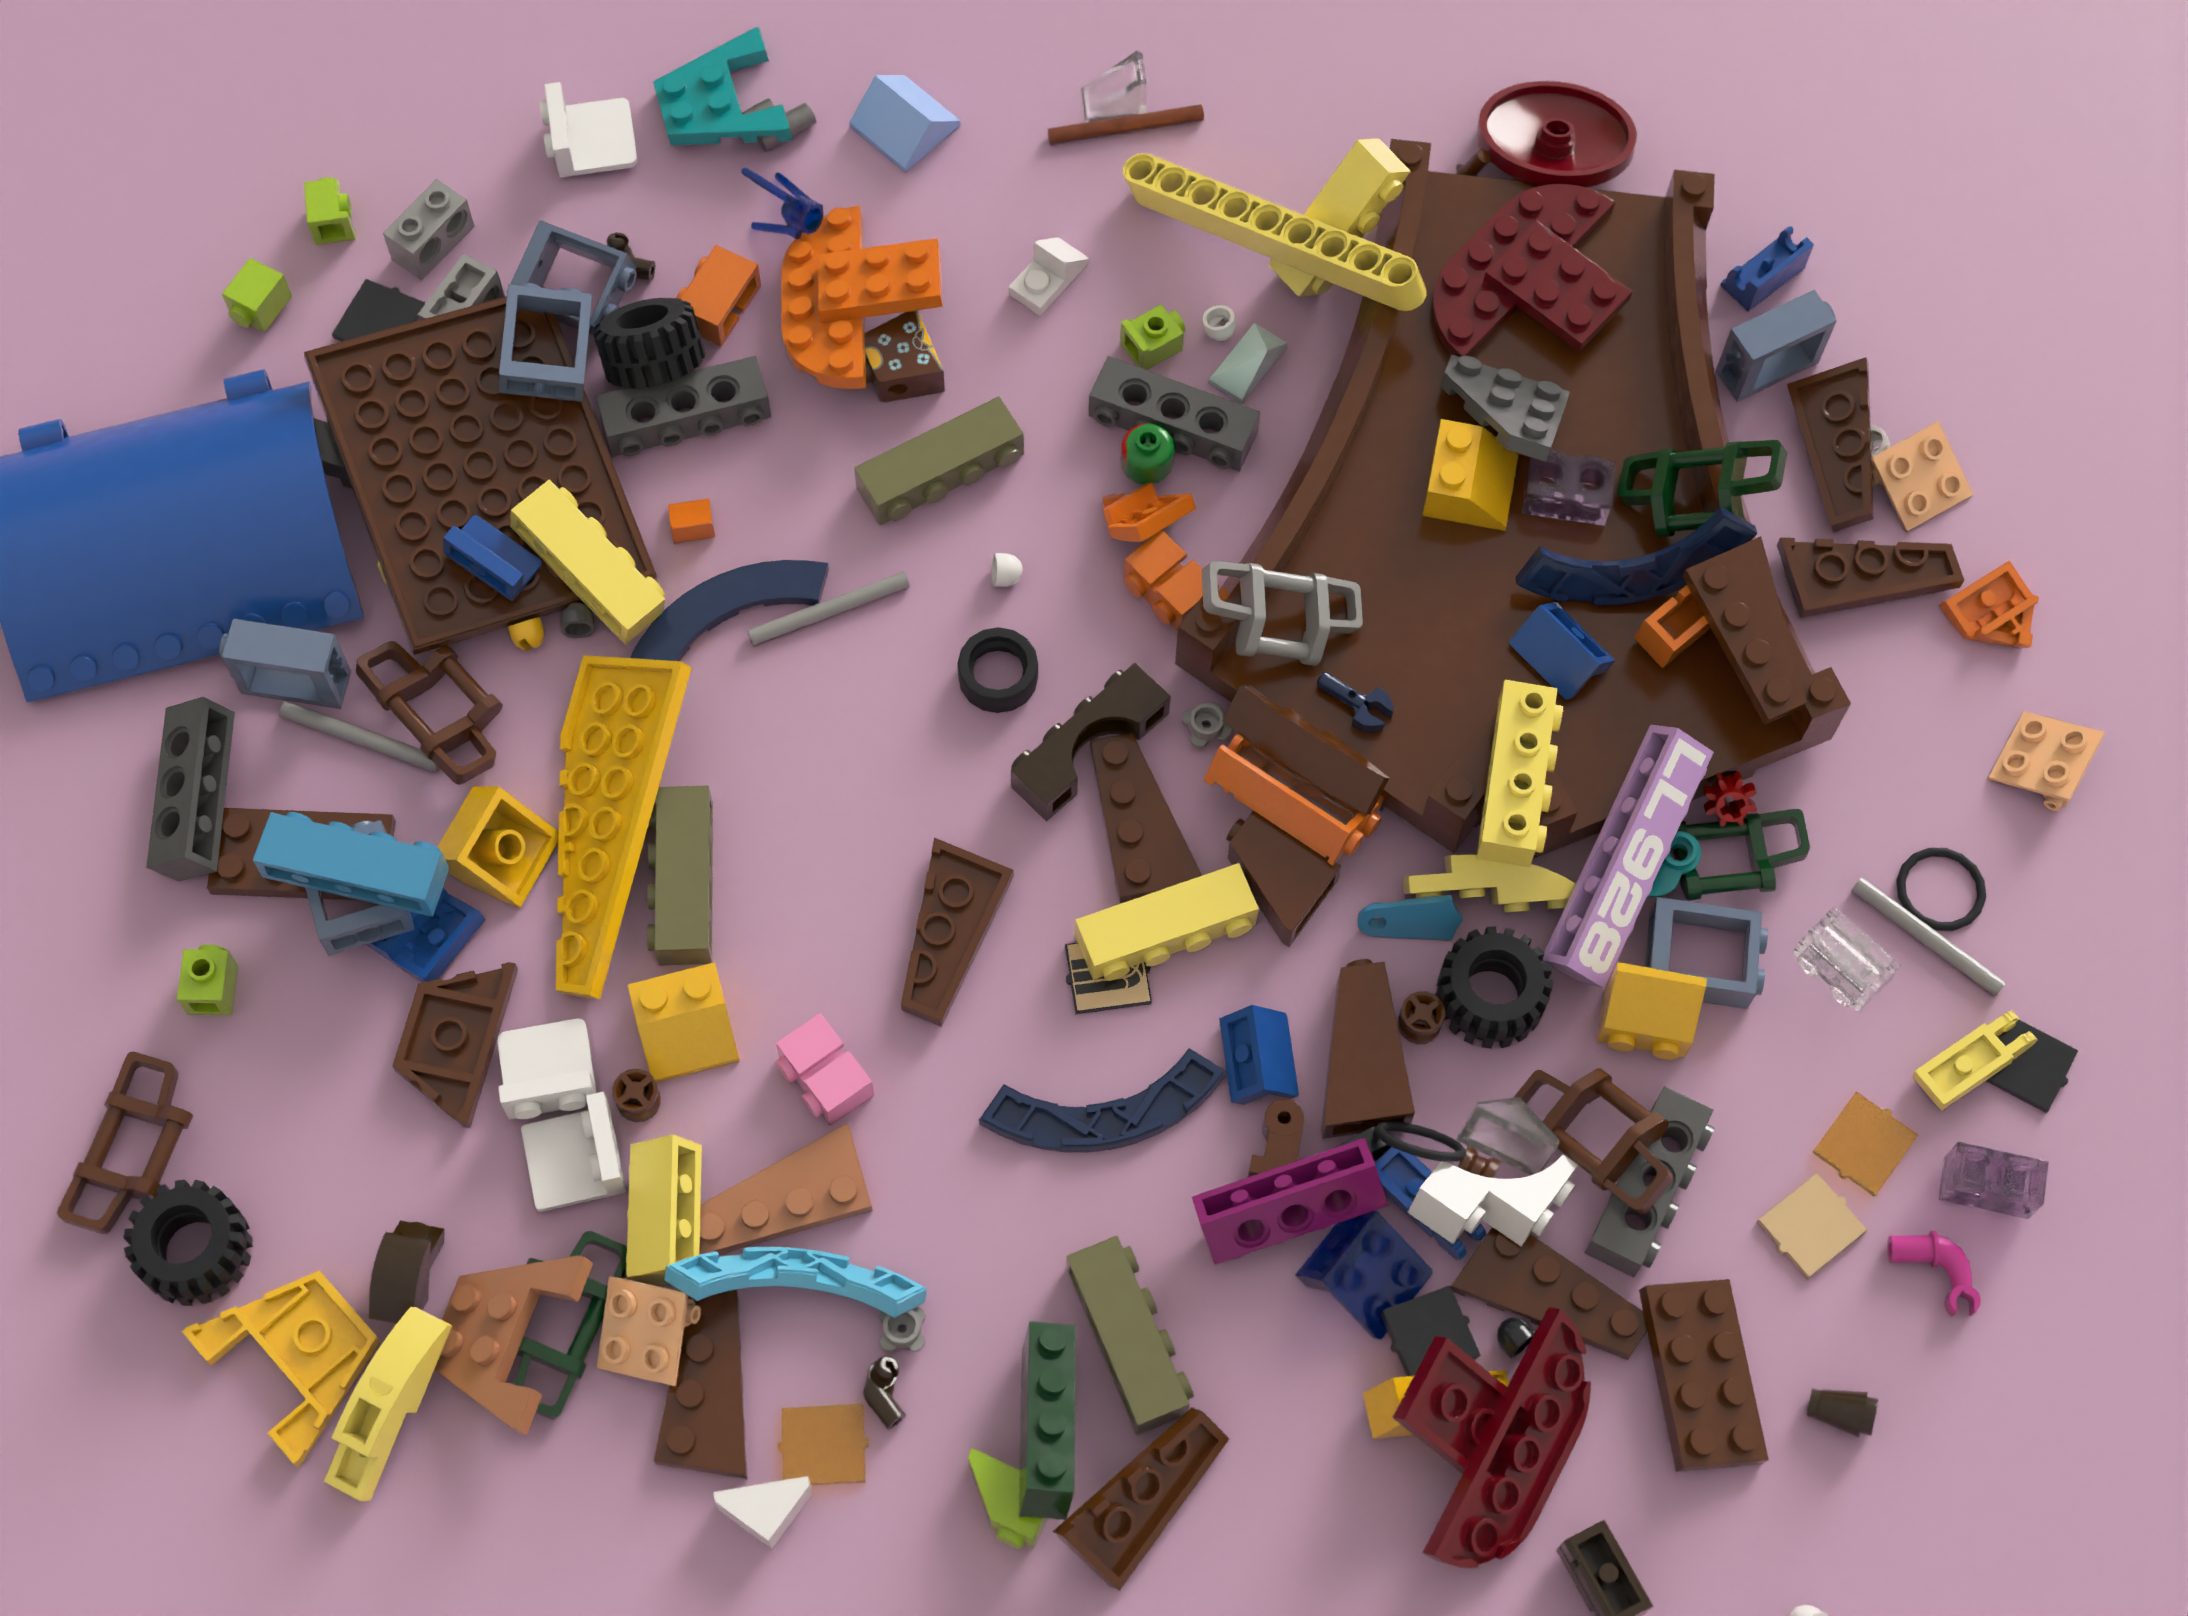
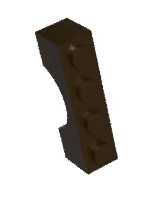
(1126, 706)

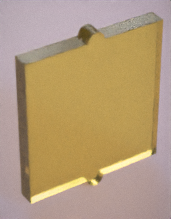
(1865, 1143)
(824, 1443)

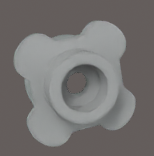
(1210, 713)
(910, 1339)

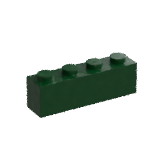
(1047, 1421)

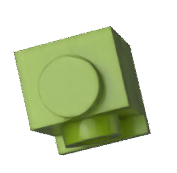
(328, 211)
(1152, 336)

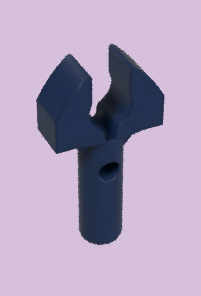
(1359, 702)

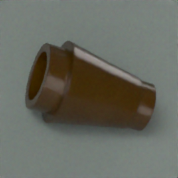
(1845, 1410)

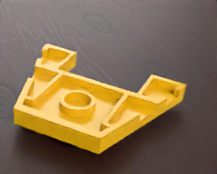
(310, 1338)

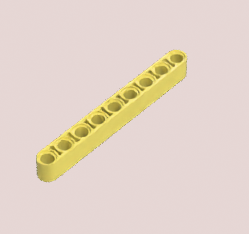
(1276, 232)

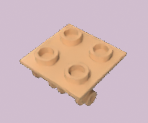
(1921, 476)
(2046, 757)
(644, 1330)

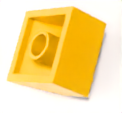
(1470, 477)
(497, 844)
(1650, 1010)
(683, 1022)

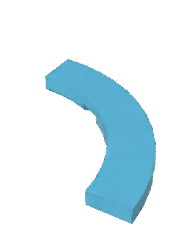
(795, 1267)

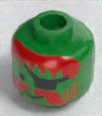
(1145, 457)

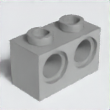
(428, 229)
(464, 286)

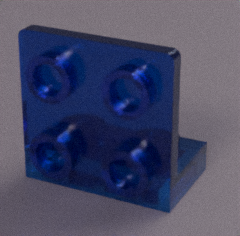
(1366, 1269)

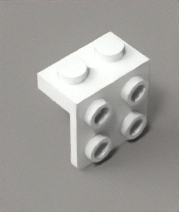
(587, 135)
(545, 1069)

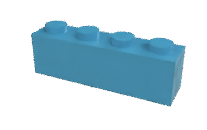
(351, 863)

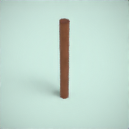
(1125, 124)

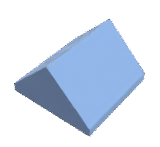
(901, 120)

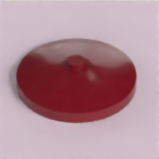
(1556, 134)

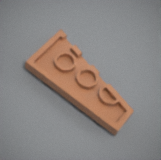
(790, 1196)

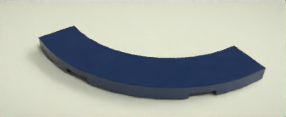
(1633, 578)
(724, 597)
(1108, 1123)

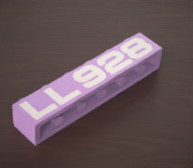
(1627, 855)

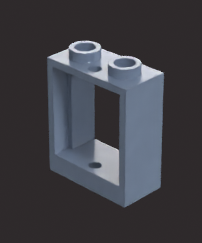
(542, 253)
(1775, 345)
(544, 379)
(286, 663)
(361, 926)
(1718, 990)

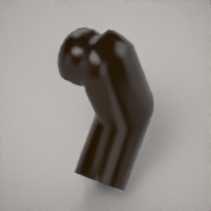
(644, 268)
(879, 1391)

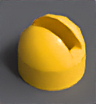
(527, 634)

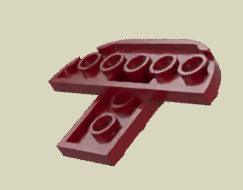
(1532, 263)
(1498, 1436)

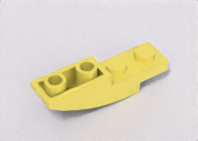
(1508, 883)
(382, 1397)

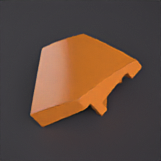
(1143, 513)
(1994, 609)

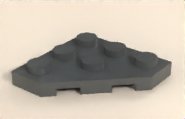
(1517, 407)

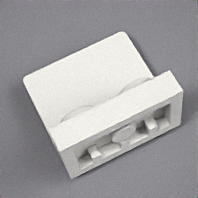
(574, 1157)

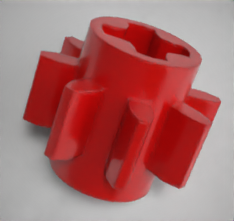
(1725, 810)

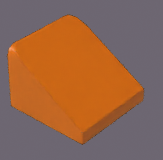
(691, 520)

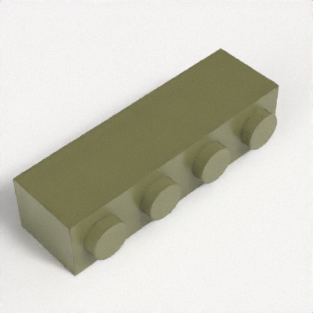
(939, 461)
(682, 876)
(1128, 1335)

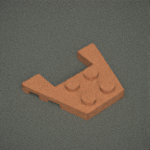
(488, 1325)

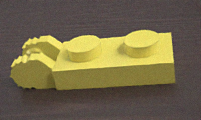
(1971, 1061)

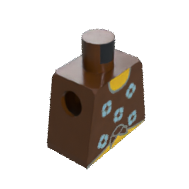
(902, 359)

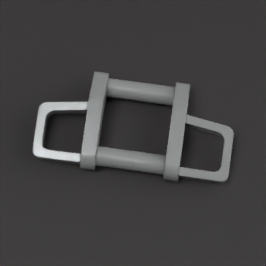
(1253, 608)

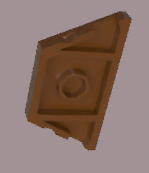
(454, 1037)

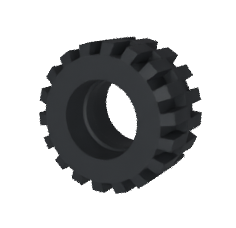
(649, 343)
(1505, 956)
(163, 1218)

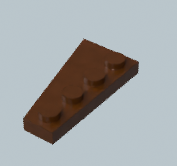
(1837, 436)
(1849, 576)
(1139, 826)
(1537, 1277)
(705, 1409)
(1137, 1504)

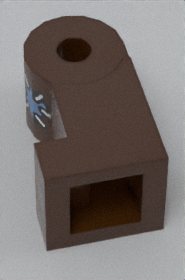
(1283, 1133)

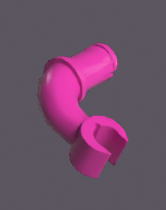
(1941, 1252)

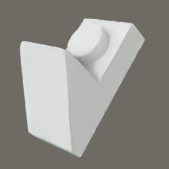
(1048, 275)

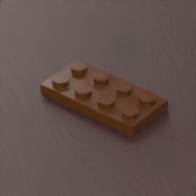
(239, 842)
(1703, 1375)

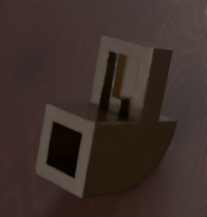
(403, 1269)

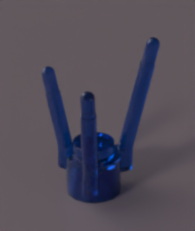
(799, 212)

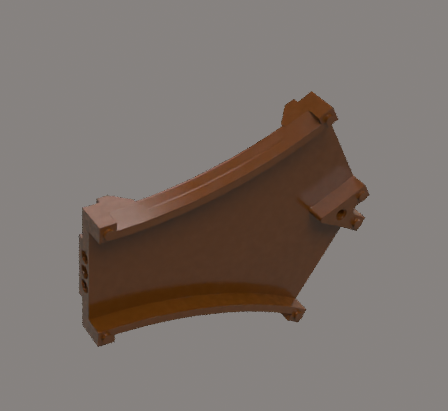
(1445, 591)

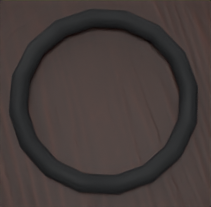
(1964, 861)
(1381, 1132)

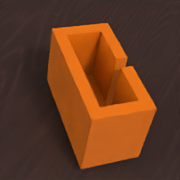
(718, 286)
(1162, 581)
(1668, 635)

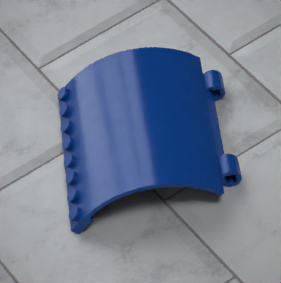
(161, 532)

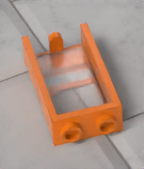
(1290, 800)

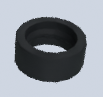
(998, 640)

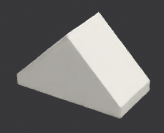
(765, 1508)

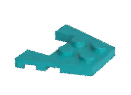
(702, 102)

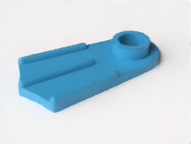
(1412, 918)

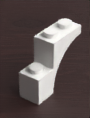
(1459, 1200)

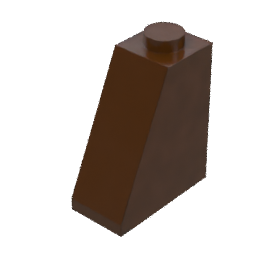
(1282, 874)

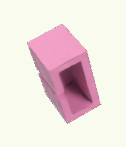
(827, 1074)

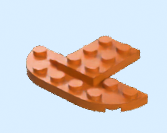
(836, 283)

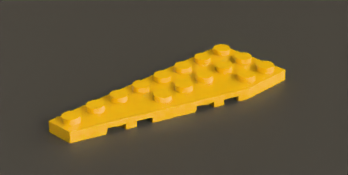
(614, 764)

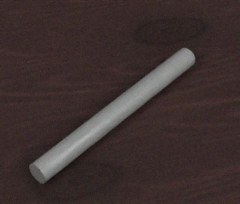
(828, 608)
(356, 735)
(1928, 936)

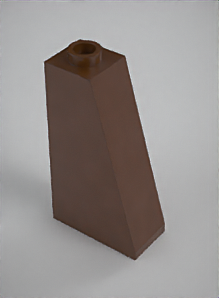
(1366, 1058)

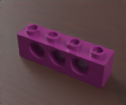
(1289, 1201)

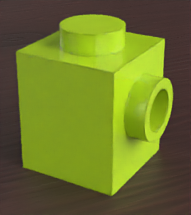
(256, 295)
(207, 981)

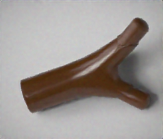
(1475, 164)

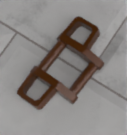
(420, 679)
(118, 1105)
(1636, 1139)

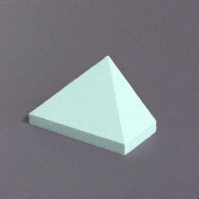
(1248, 363)

